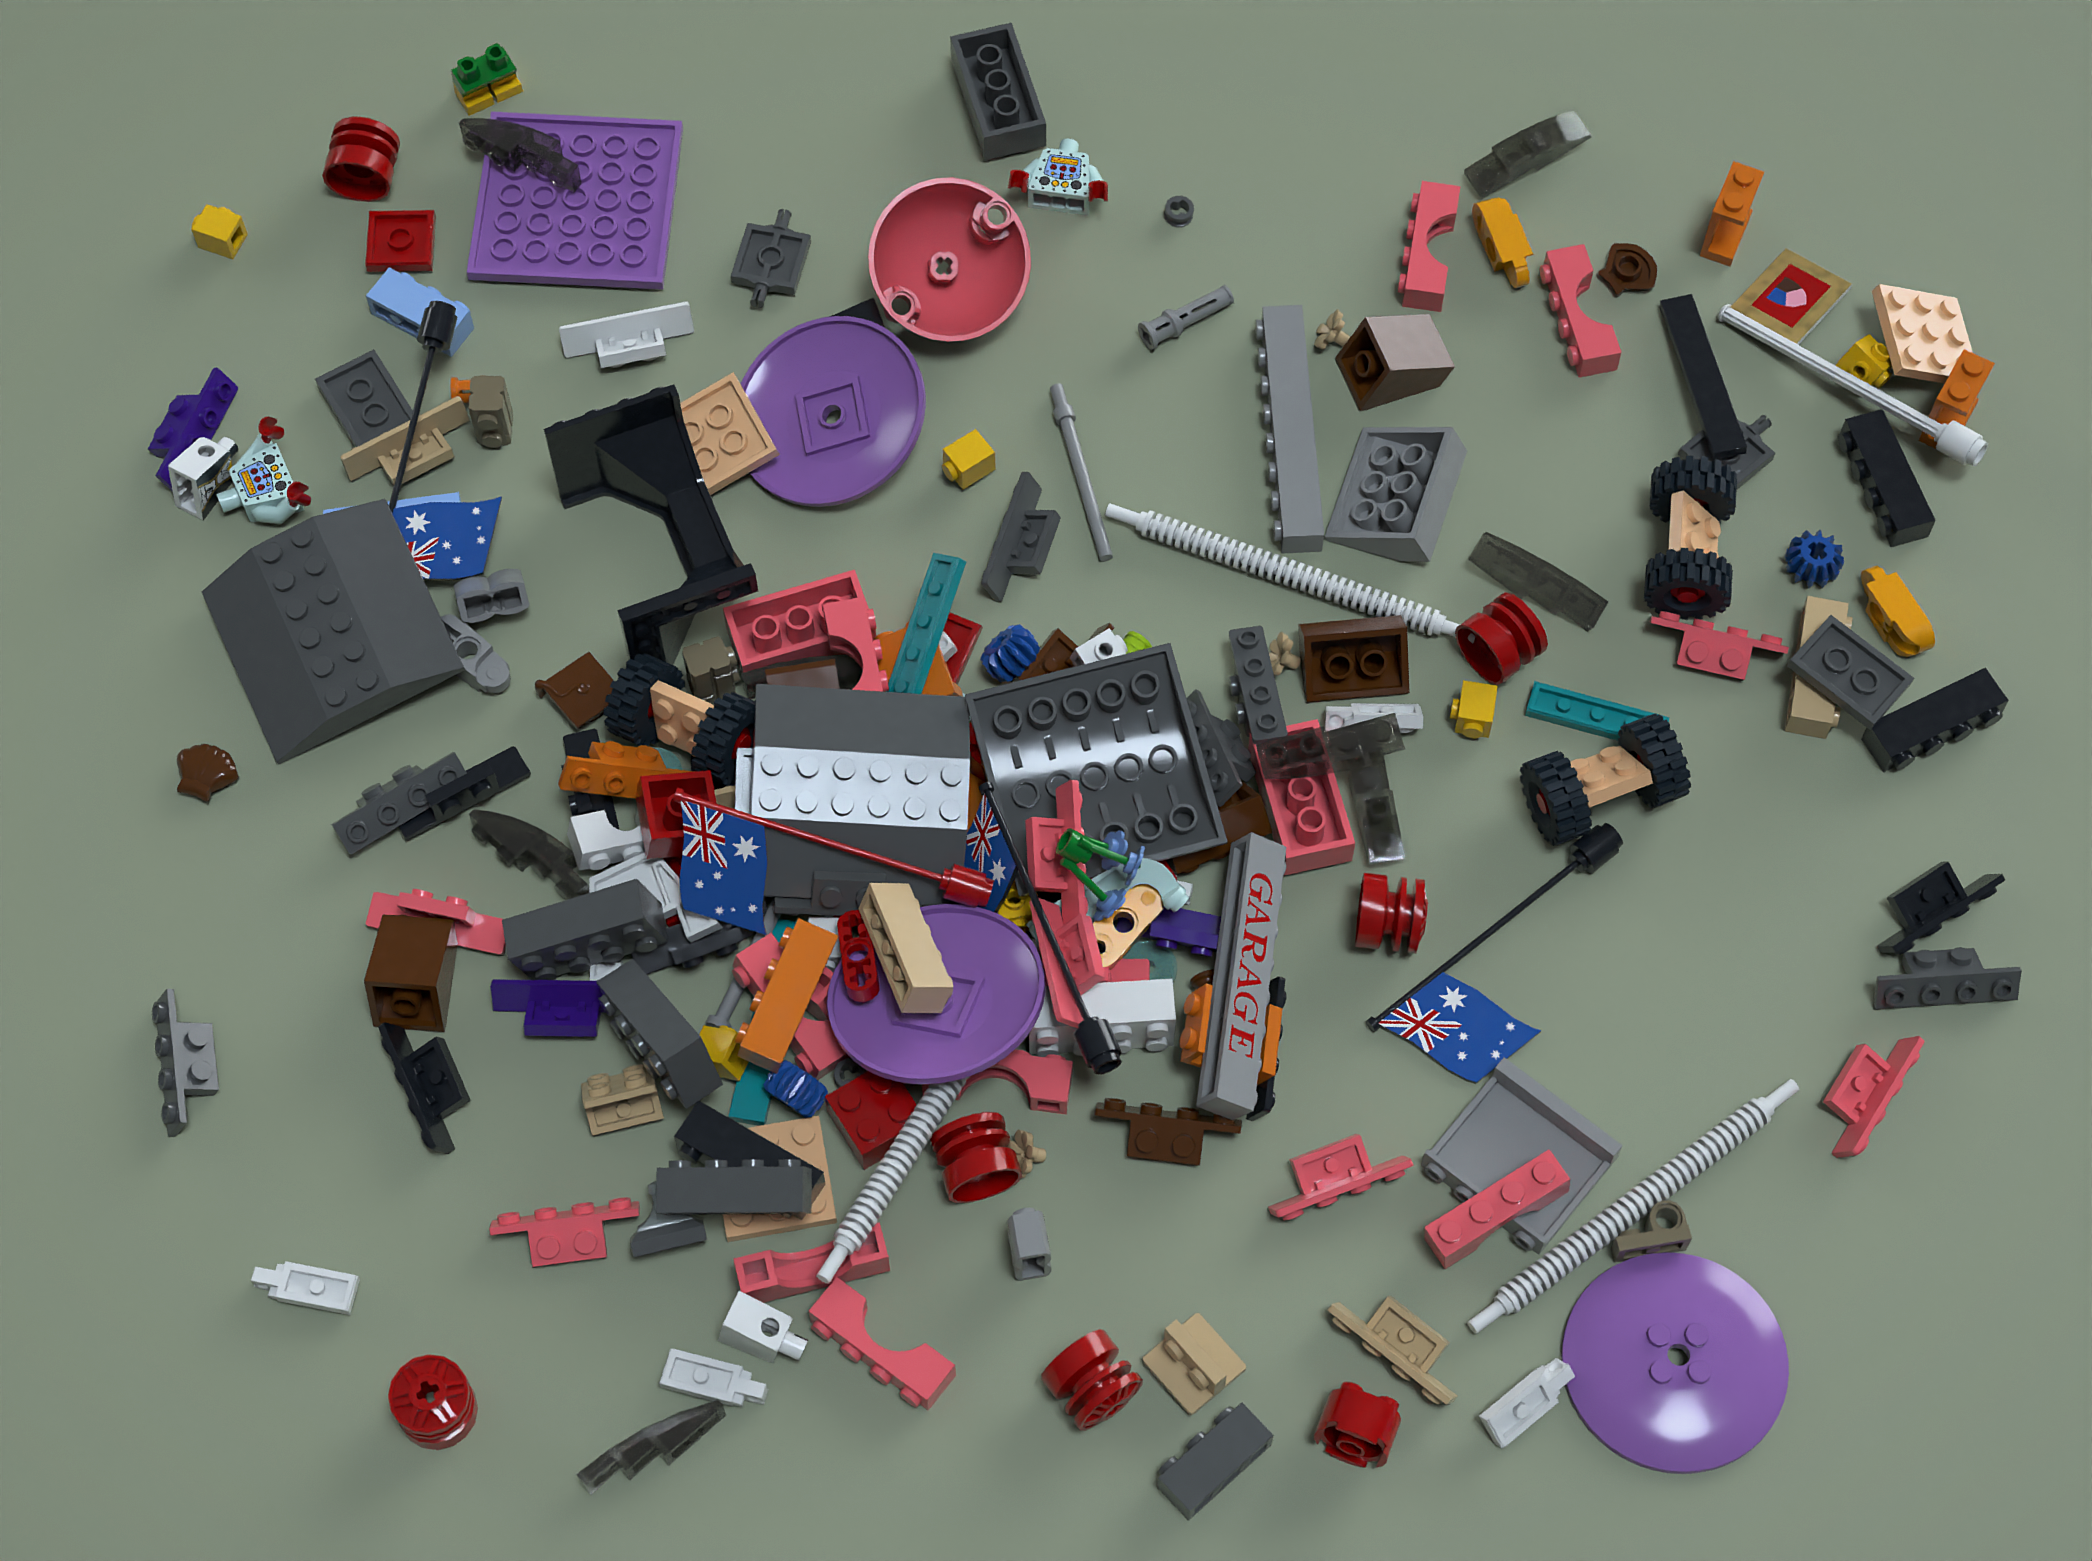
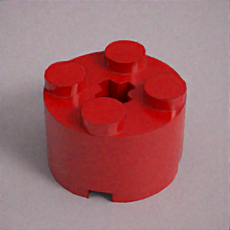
(1358, 1426)

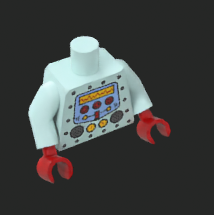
(1061, 180)
(264, 481)

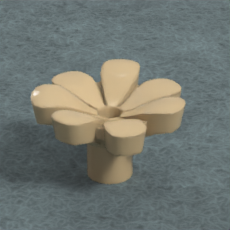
(1332, 331)
(1281, 654)
(1026, 1152)

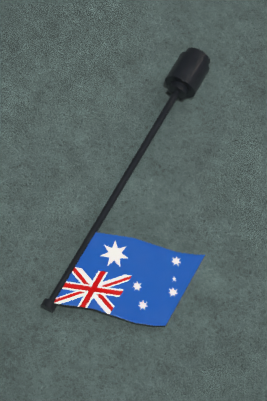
(443, 537)
(994, 853)
(1457, 1021)

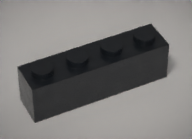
(1886, 478)
(1935, 719)
(714, 1136)

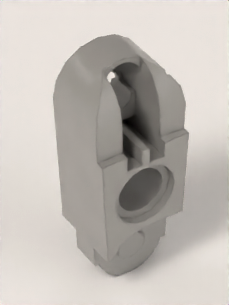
(486, 669)

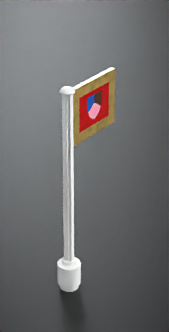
(1790, 303)

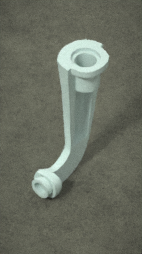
(1150, 873)

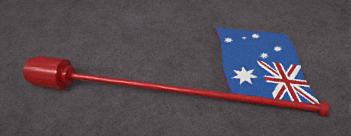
(728, 864)

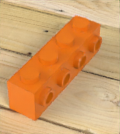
(787, 995)

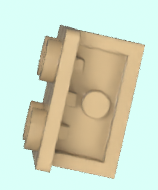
(621, 1099)
(1193, 1363)

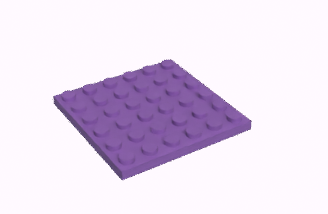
(601, 234)

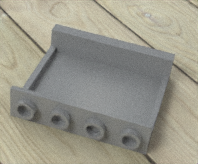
(1508, 1127)

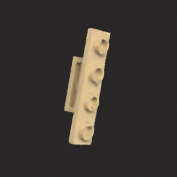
(426, 450)
(1401, 1339)

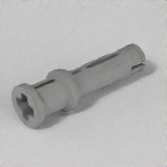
(1173, 325)

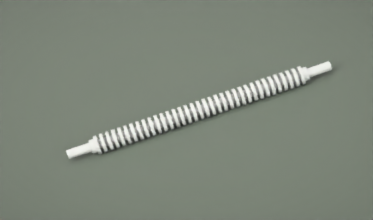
(1147, 523)
(891, 1172)
(1633, 1206)

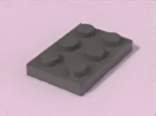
(364, 398)
(1850, 672)

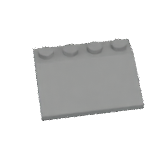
(1397, 491)

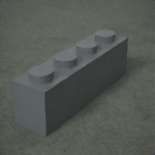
(734, 1189)

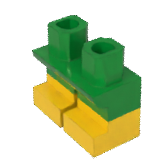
(491, 71)

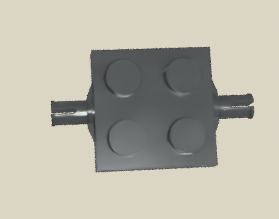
(771, 258)
(1744, 465)

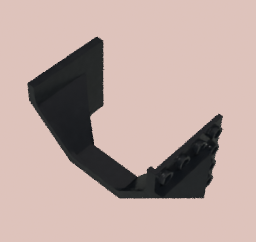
(647, 460)

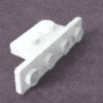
(627, 335)

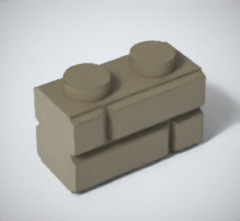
(490, 410)
(710, 669)

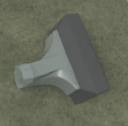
(665, 1231)

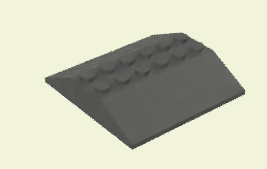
(330, 626)
(1119, 733)
(864, 773)

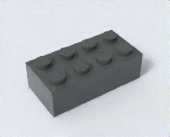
(998, 91)
(585, 931)
(658, 1034)

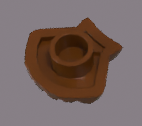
(1629, 268)
(205, 770)

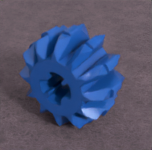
(1814, 558)
(1010, 653)
(796, 1089)

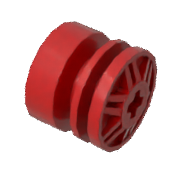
(361, 159)
(1505, 638)
(1390, 913)
(975, 1157)
(1087, 1373)
(446, 1418)

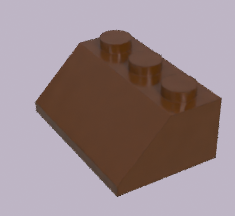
(1354, 658)
(1240, 816)

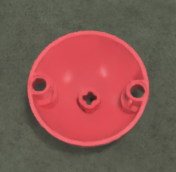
(941, 224)

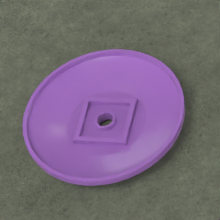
(827, 368)
(989, 1014)
(1664, 1412)

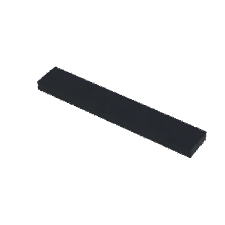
(1703, 377)

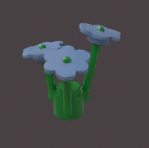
(1079, 848)

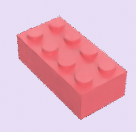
(787, 622)
(1305, 814)

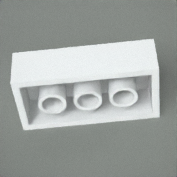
(1137, 1011)

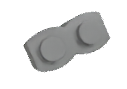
(483, 597)
(1029, 1244)

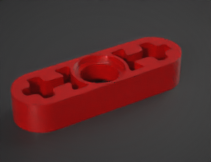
(852, 968)

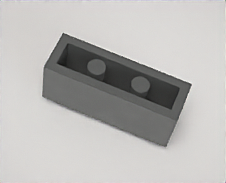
(1214, 1460)

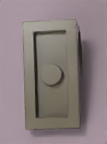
(1655, 1238)

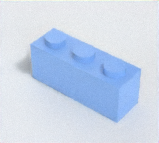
(402, 304)

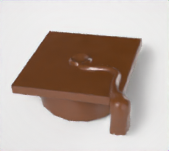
(578, 690)

